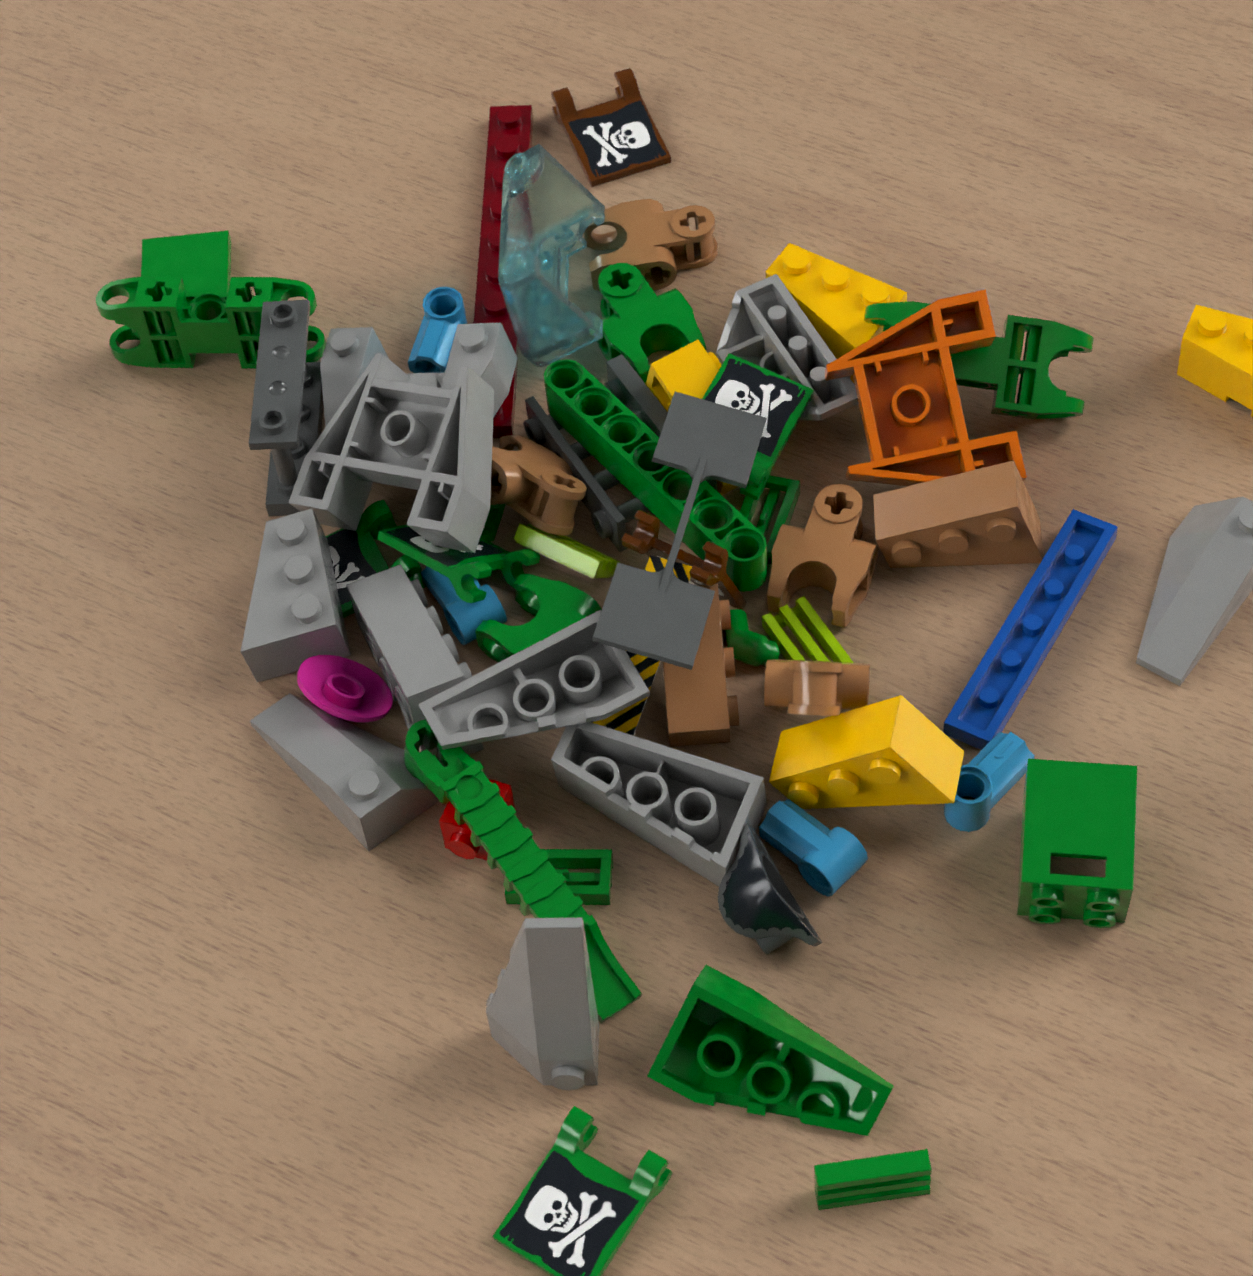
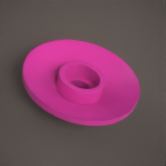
(344, 688)

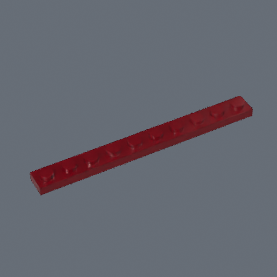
(508, 134)

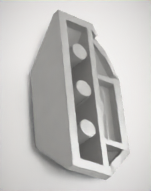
(777, 335)

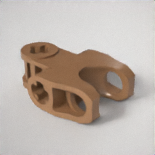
(653, 240)
(535, 484)
(825, 555)
(816, 686)

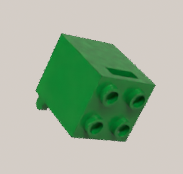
(1077, 814)

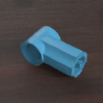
(442, 314)
(460, 615)
(987, 780)
(822, 855)

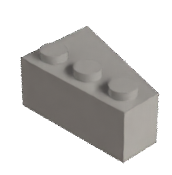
(293, 599)

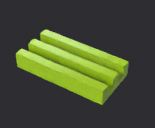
(567, 552)
(790, 618)

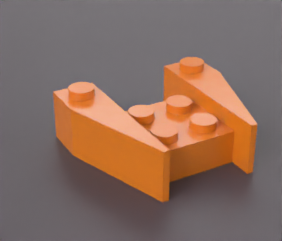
(913, 397)

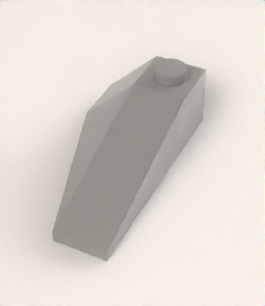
(1199, 586)
(537, 690)
(346, 768)

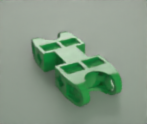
(196, 320)
(1001, 363)

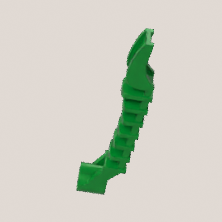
(510, 847)

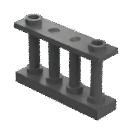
(285, 399)
(544, 430)

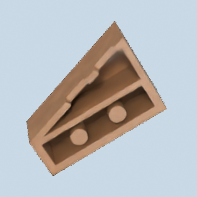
(960, 521)
(698, 697)

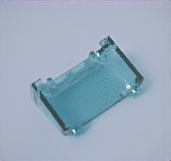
(540, 229)

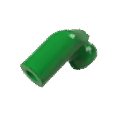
(748, 645)

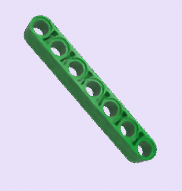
(627, 450)

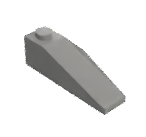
(548, 1004)

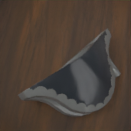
(758, 900)

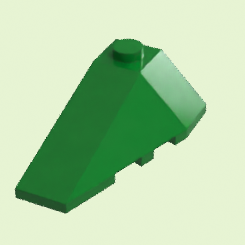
(755, 1056)

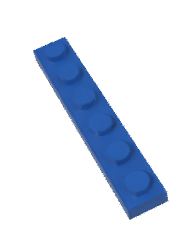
(1030, 630)

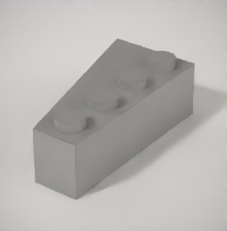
(407, 641)
(662, 794)

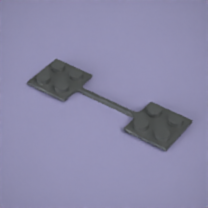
(655, 610)

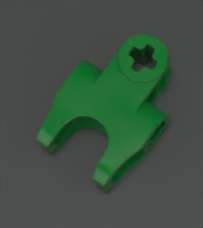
(639, 320)
(554, 608)

